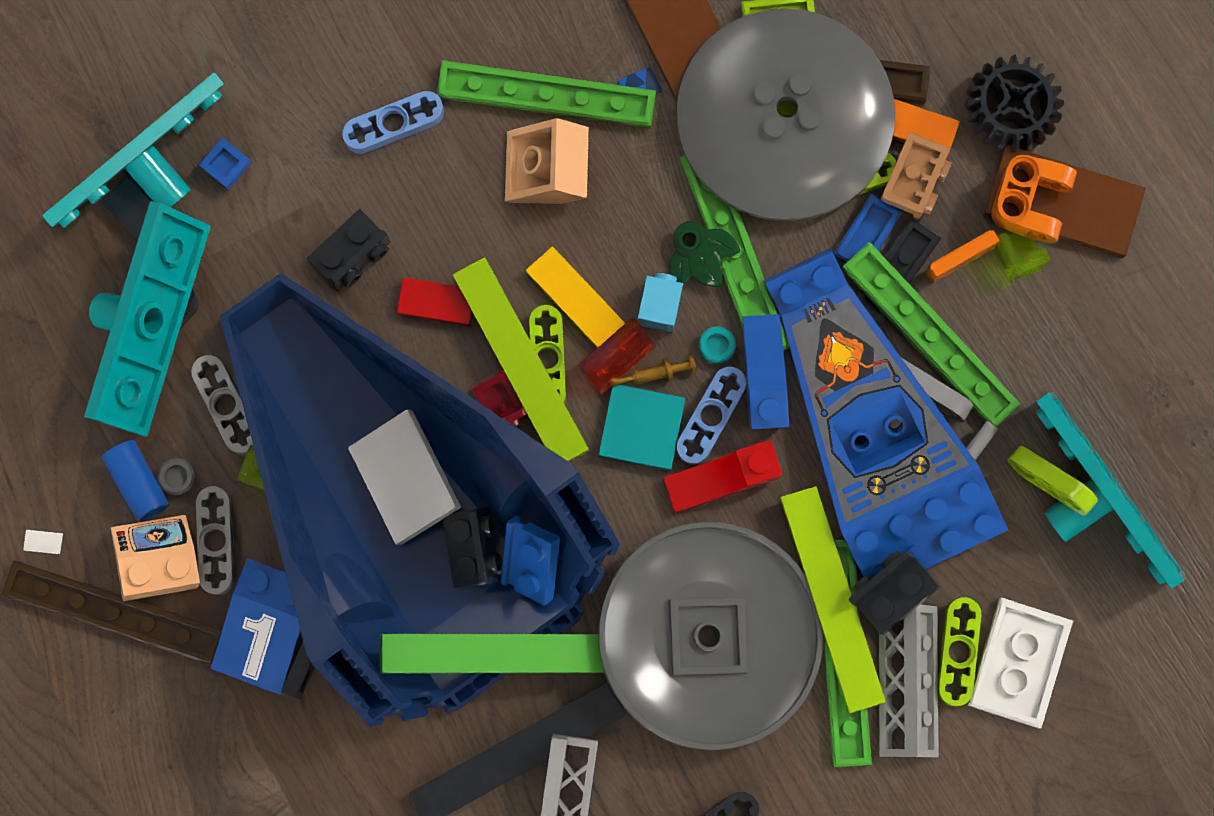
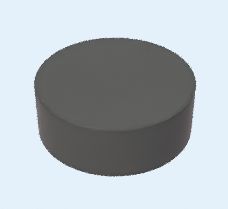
(177, 477)

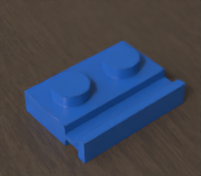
(530, 560)

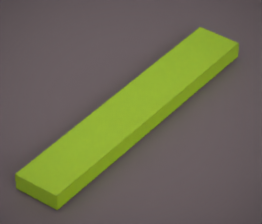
(520, 360)
(831, 595)

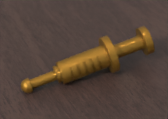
(657, 372)

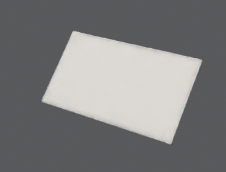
(43, 541)

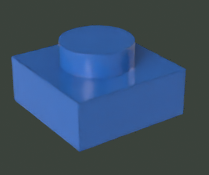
(225, 164)

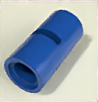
(135, 481)

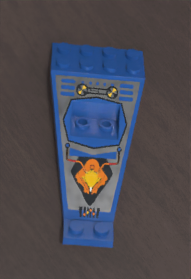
(904, 484)

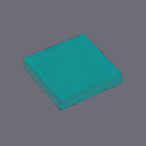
(642, 427)

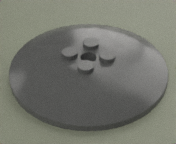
(778, 163)
(763, 624)

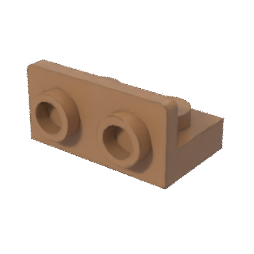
(916, 174)

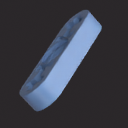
(364, 122)
(715, 387)

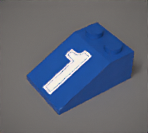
(259, 629)

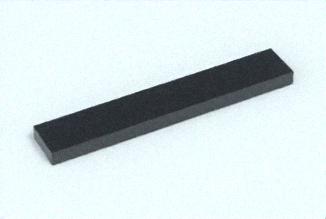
(516, 754)

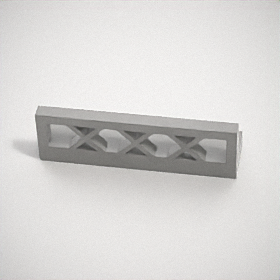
(916, 680)
(554, 776)

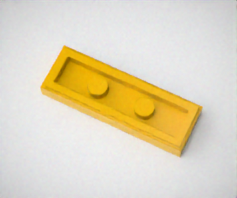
(574, 297)

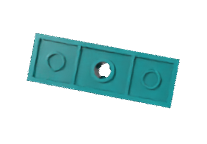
(142, 160)
(145, 319)
(1109, 495)

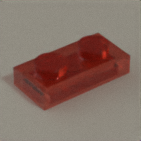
(616, 355)

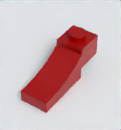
(723, 477)

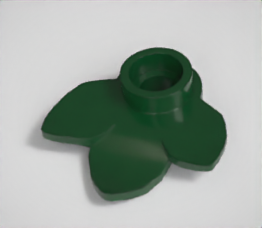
(704, 257)

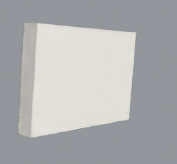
(404, 477)
(1020, 663)

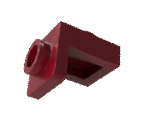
(500, 397)

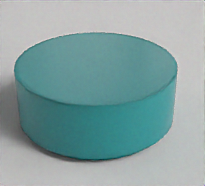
(717, 345)

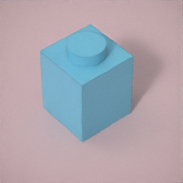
(660, 302)

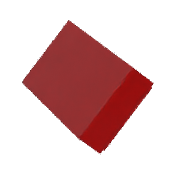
(434, 302)

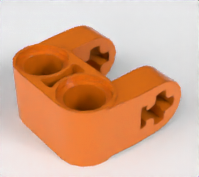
(1040, 173)

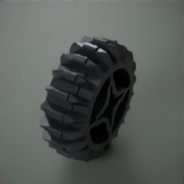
(1022, 117)

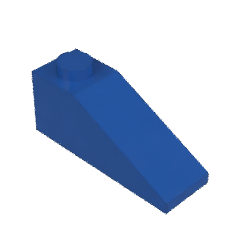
(765, 372)

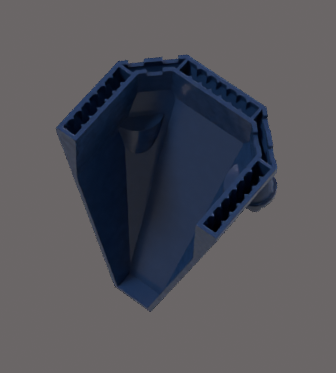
(312, 391)

